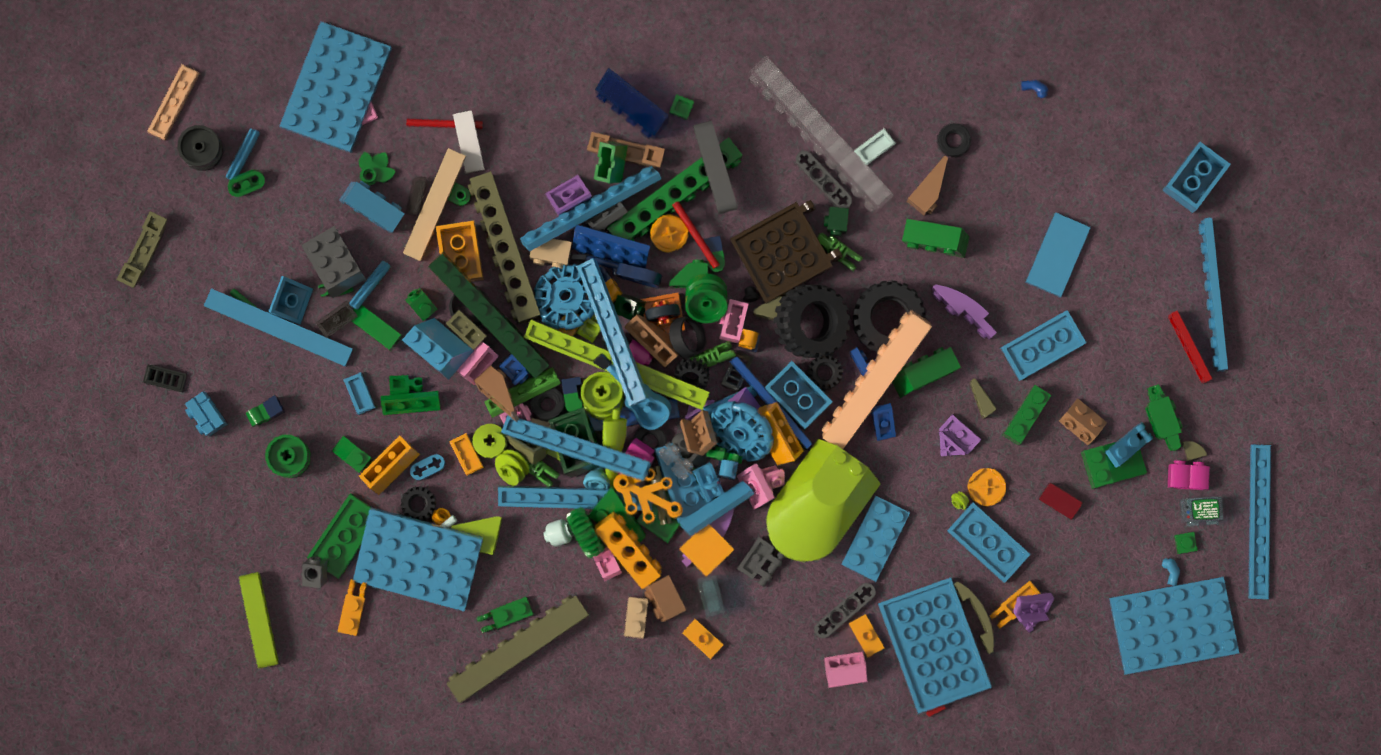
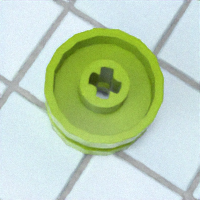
(601, 394)

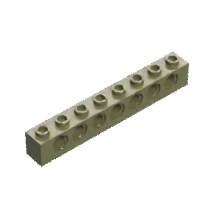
(486, 183)

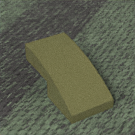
(466, 329)

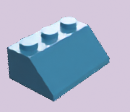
(438, 346)

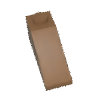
(928, 191)
(652, 339)
(495, 388)

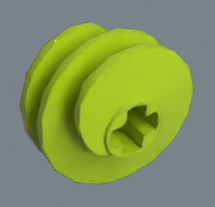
(483, 434)
(511, 467)

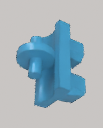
(708, 482)

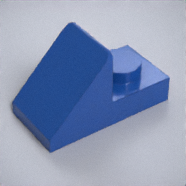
(859, 358)
(883, 421)

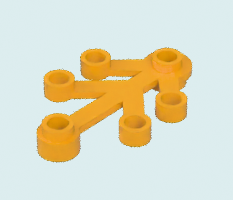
(645, 494)

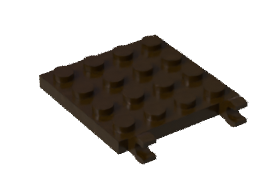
(783, 251)

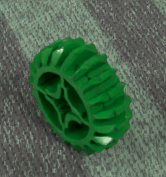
(584, 532)

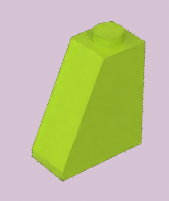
(485, 528)

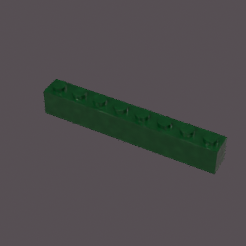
(489, 314)

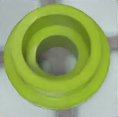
(960, 500)

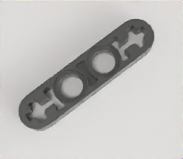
(821, 182)
(842, 607)

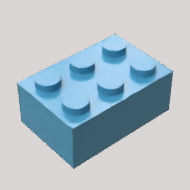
(1196, 177)
(798, 395)

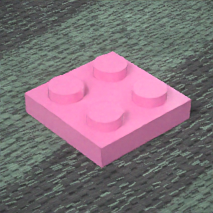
(755, 480)

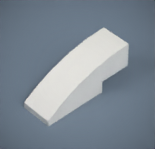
(468, 141)

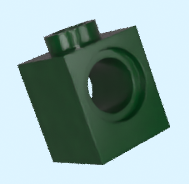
(623, 304)

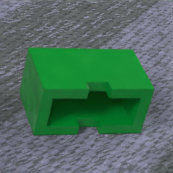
(611, 162)

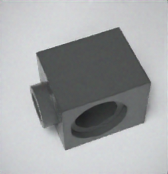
(311, 579)

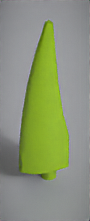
(614, 437)

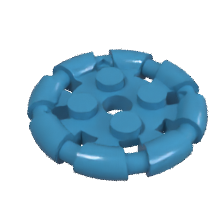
(560, 307)
(726, 418)

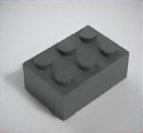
(333, 262)

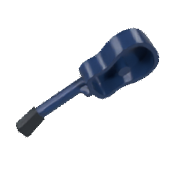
(626, 272)

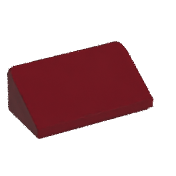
(1060, 501)

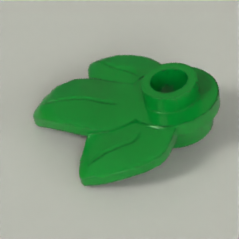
(377, 166)

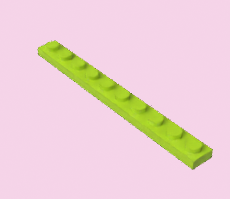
(588, 352)

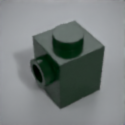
(836, 221)

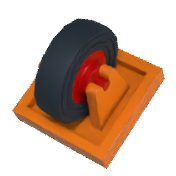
(663, 310)

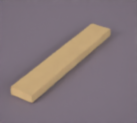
(434, 204)

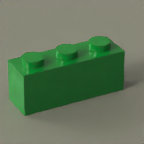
(1026, 415)

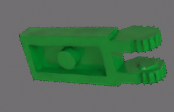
(507, 614)

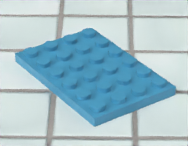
(335, 87)
(417, 559)
(1174, 625)
(934, 645)

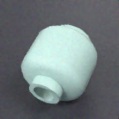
(558, 533)

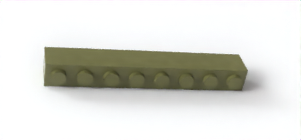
(517, 649)

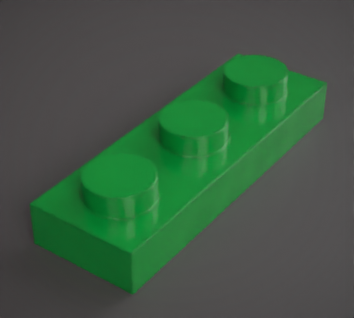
(410, 402)

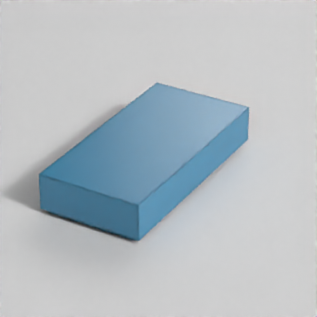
(359, 393)

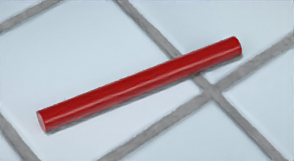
(437, 123)
(696, 235)

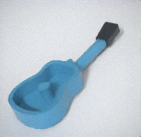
(649, 413)

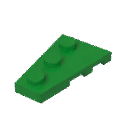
(612, 503)

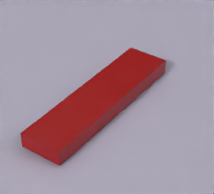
(1189, 347)

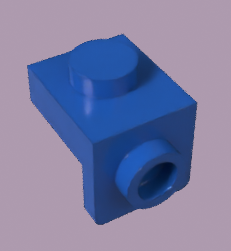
(514, 370)

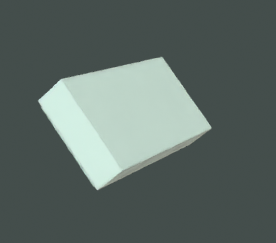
(875, 147)

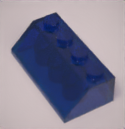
(631, 104)

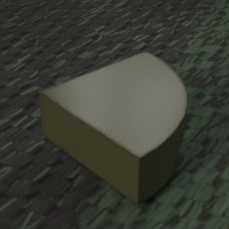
(1193, 450)

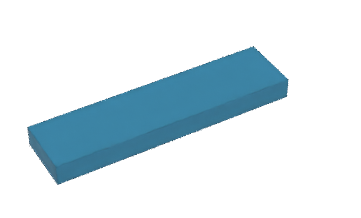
(716, 508)

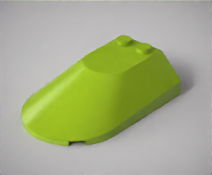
(819, 503)

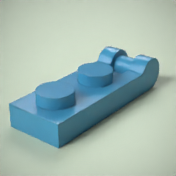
(1128, 445)

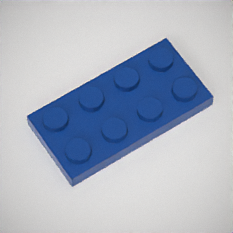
(610, 247)

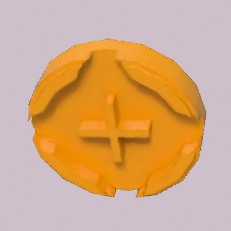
(669, 233)
(986, 487)

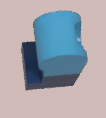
(727, 470)

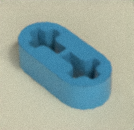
(424, 463)

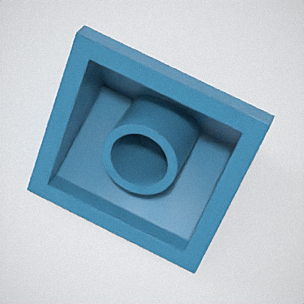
(290, 300)

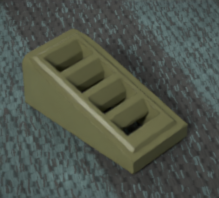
(983, 402)
(529, 451)

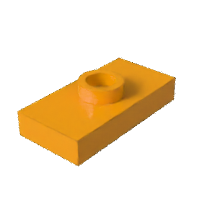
(466, 454)
(866, 635)
(702, 638)

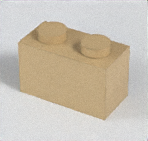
(553, 252)
(636, 617)

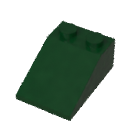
(577, 425)

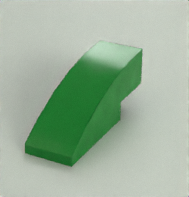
(376, 328)

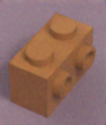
(664, 598)

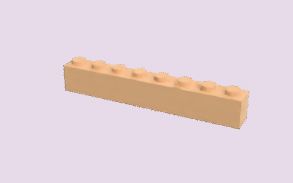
(876, 379)

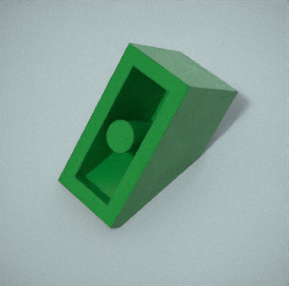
(688, 272)
(352, 455)

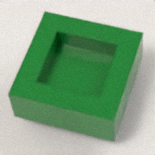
(681, 107)
(1185, 543)

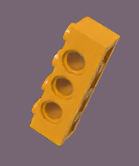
(642, 575)

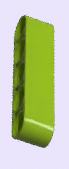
(258, 620)

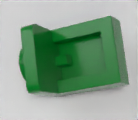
(420, 304)

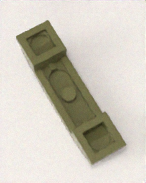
(144, 250)
(986, 638)

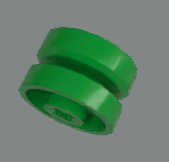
(706, 298)
(276, 456)

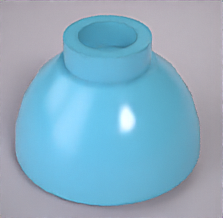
(596, 479)

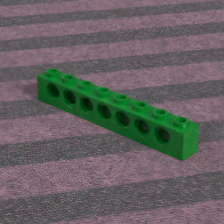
(678, 183)

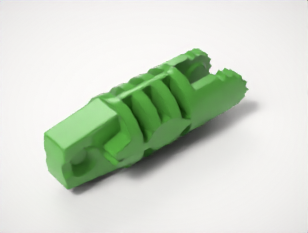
(832, 243)
(716, 354)
(539, 468)

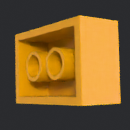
(462, 247)

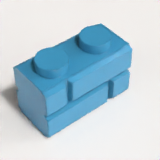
(205, 414)

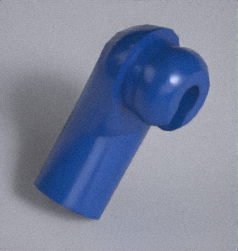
(1036, 85)

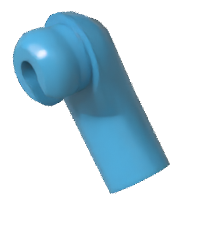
(1174, 570)

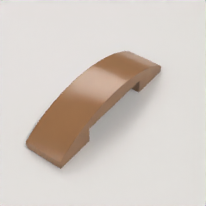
(636, 153)

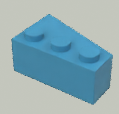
(372, 205)

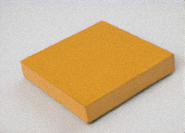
(706, 549)

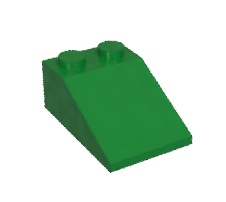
(1103, 472)

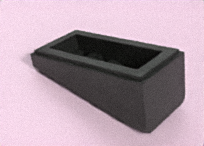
(148, 373)
(736, 387)

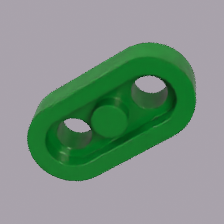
(246, 183)
(457, 188)

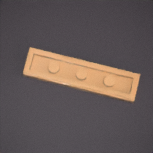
(173, 102)

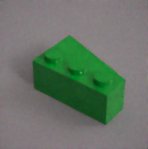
(935, 238)
(925, 371)

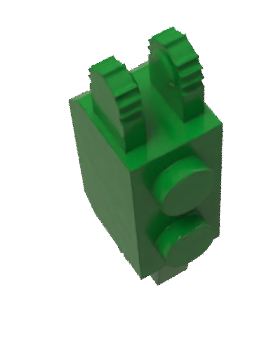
(1163, 418)

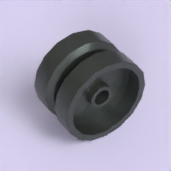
(189, 145)

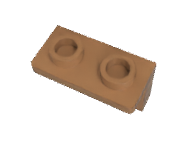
(1083, 421)
(698, 433)

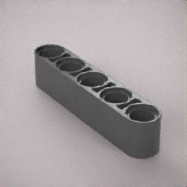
(715, 167)

